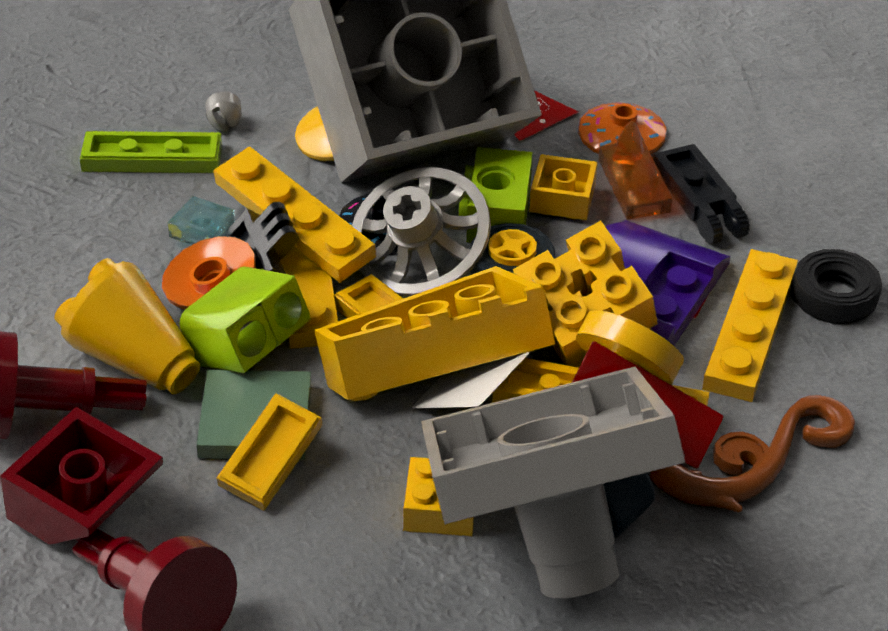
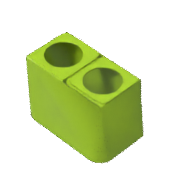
(217, 317)

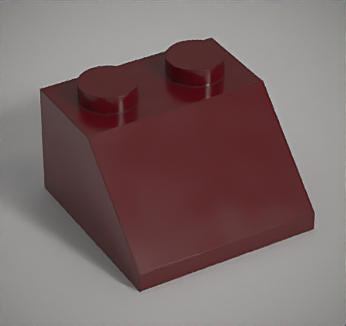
(74, 478)

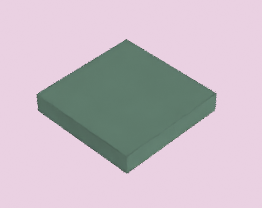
(236, 401)

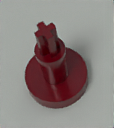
(59, 387)
(171, 588)

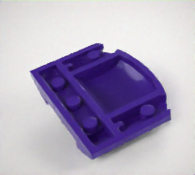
(673, 271)

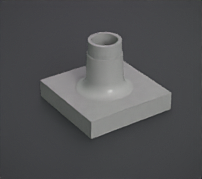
(550, 463)

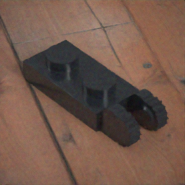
(701, 192)

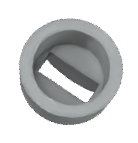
(230, 110)

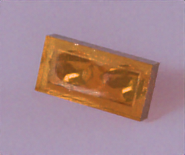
(634, 175)

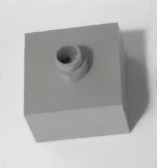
(412, 78)

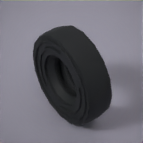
(830, 305)

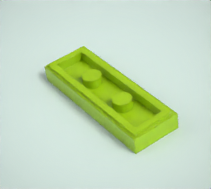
(151, 152)

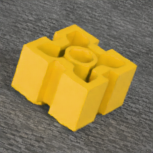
(587, 280)

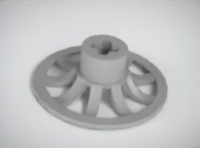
(417, 221)

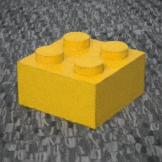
(563, 187)
(422, 506)

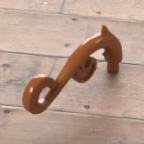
(767, 461)

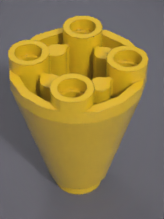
(128, 327)

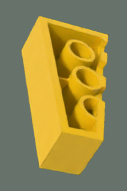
(435, 333)

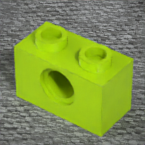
(505, 183)

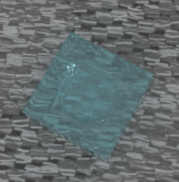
(200, 221)

